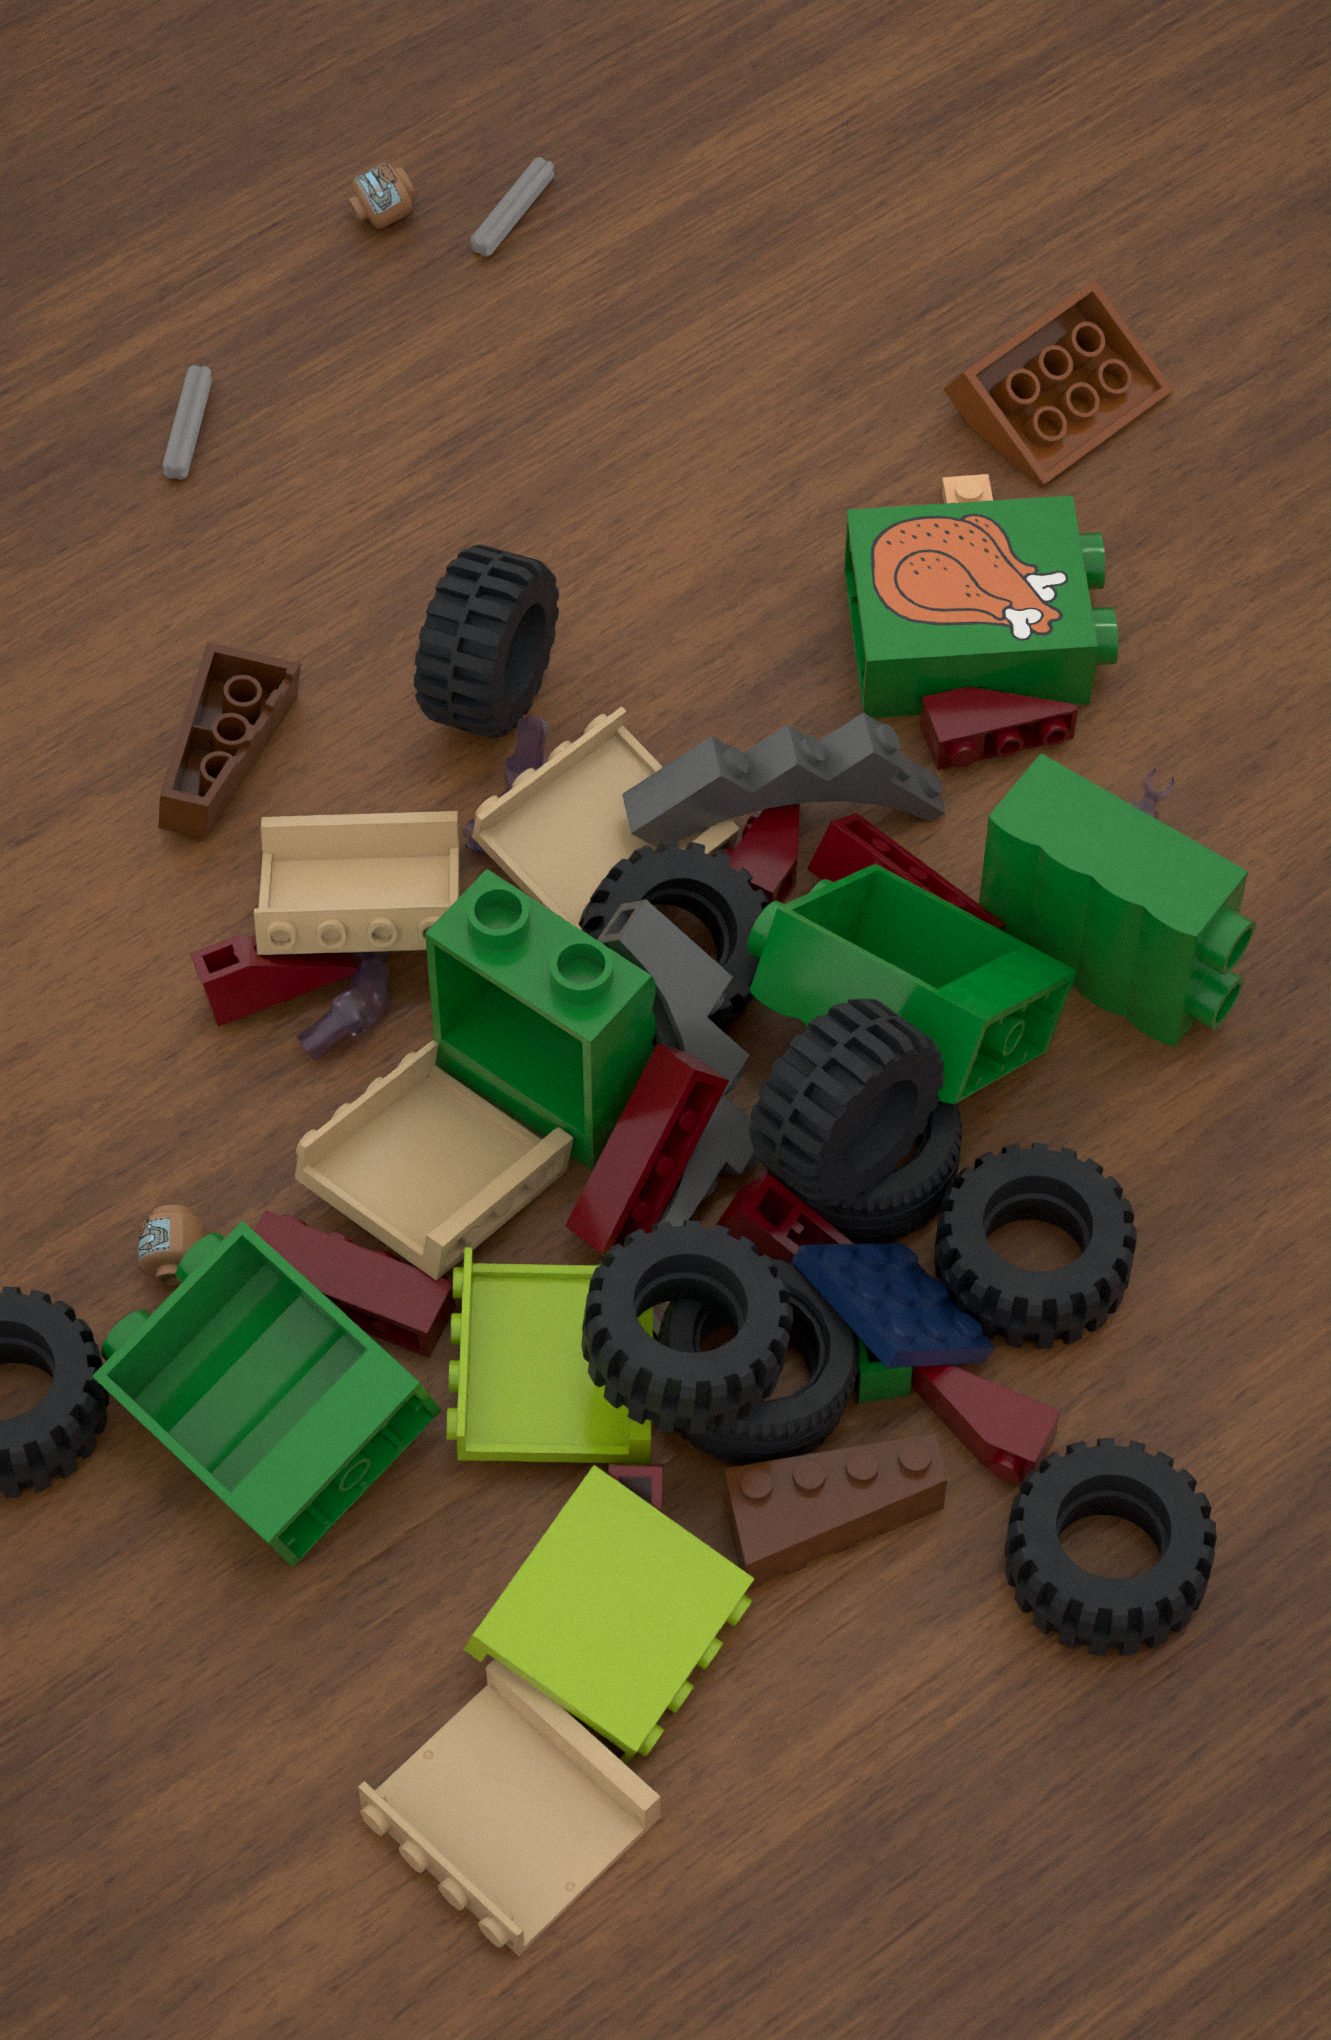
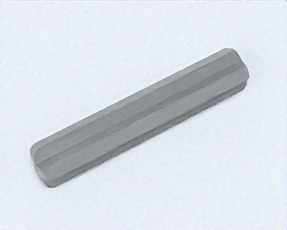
(512, 206)
(187, 422)

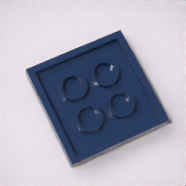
(893, 1304)

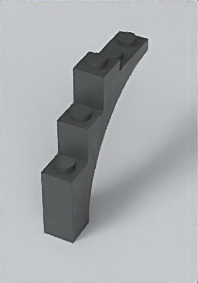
(784, 769)
(686, 994)

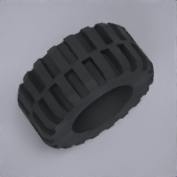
(486, 641)
(699, 885)
(846, 1101)
(1047, 1189)
(674, 1384)
(73, 1410)
(1122, 1485)

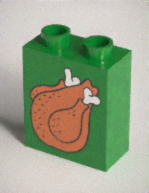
(975, 601)

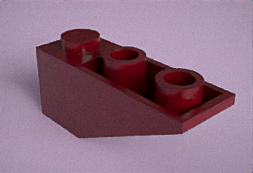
(986, 723)
(770, 851)
(243, 983)

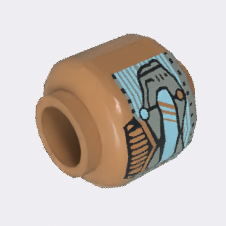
(382, 195)
(165, 1240)

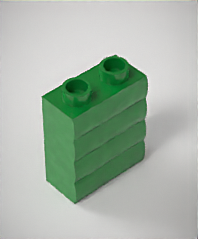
(1118, 900)
(935, 965)
(537, 1014)
(264, 1390)

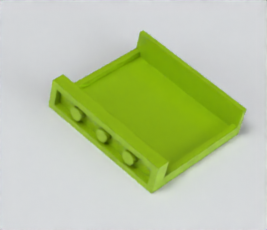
(525, 1371)
(614, 1613)

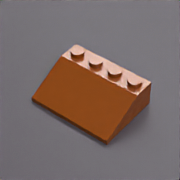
(1059, 386)

